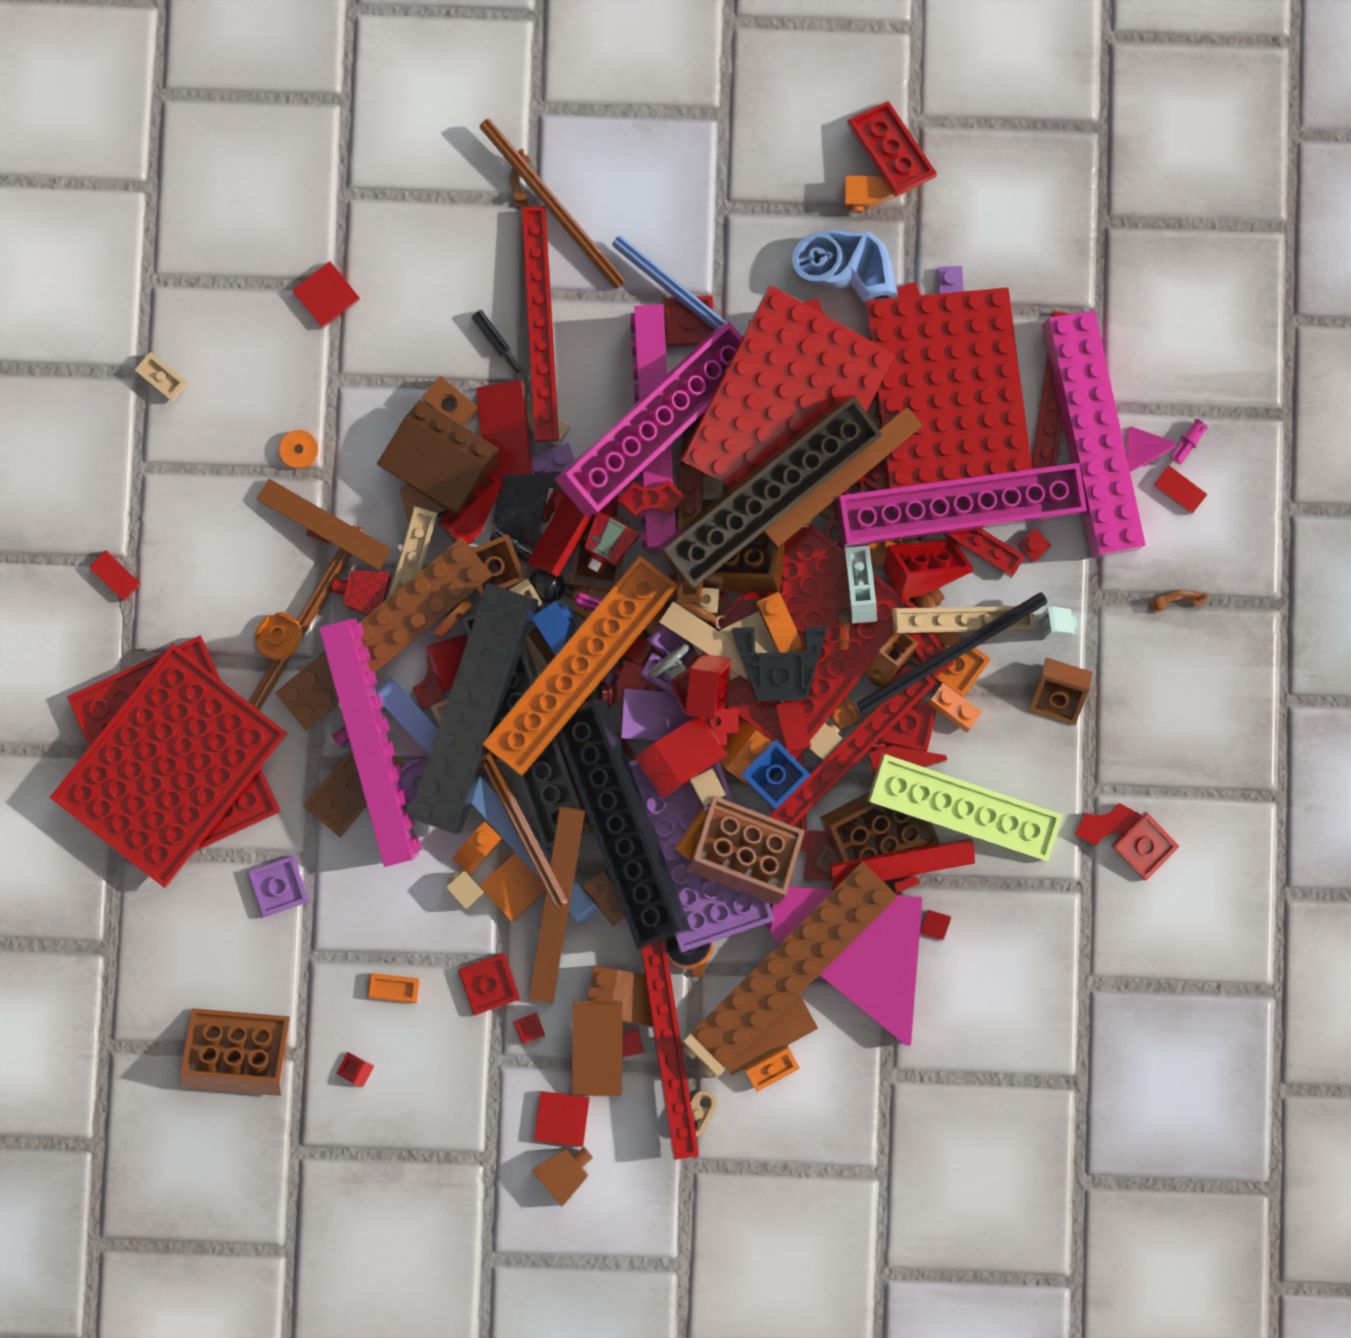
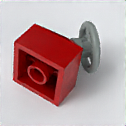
(701, 685)

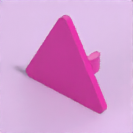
(1145, 447)

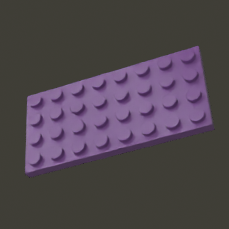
(710, 907)

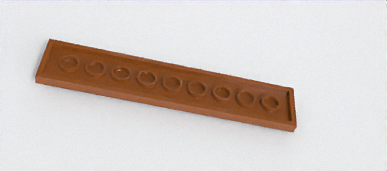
(391, 627)
(794, 964)

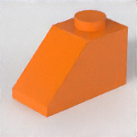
(477, 848)

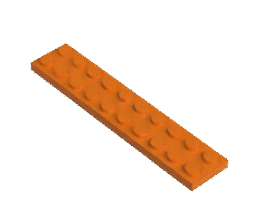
(580, 665)

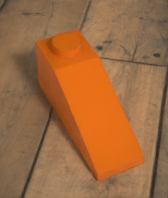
(865, 193)
(780, 624)

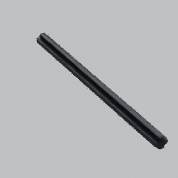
(952, 653)

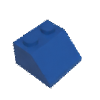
(556, 625)
(775, 775)

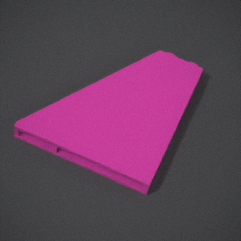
(878, 966)

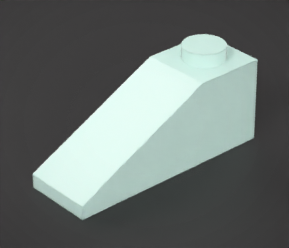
(861, 584)
(1057, 623)

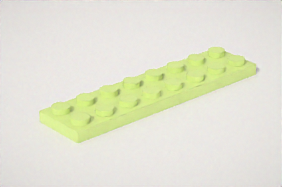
(964, 807)

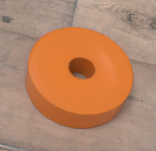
(291, 441)

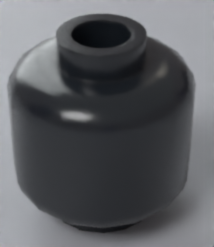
(547, 586)

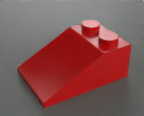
(924, 566)
(681, 756)

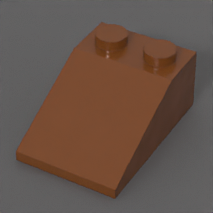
(624, 986)

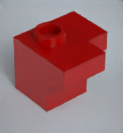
(724, 723)

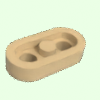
(703, 1114)

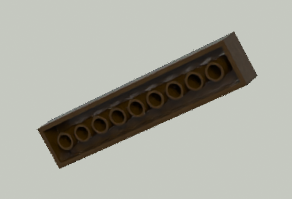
(769, 491)

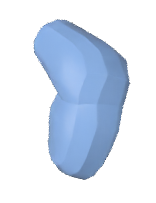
(845, 260)

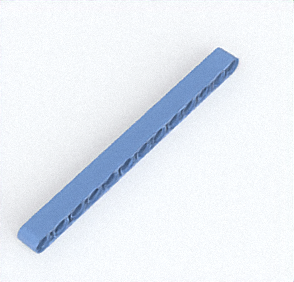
(484, 799)

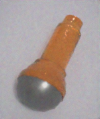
(844, 622)

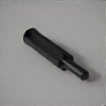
(495, 338)

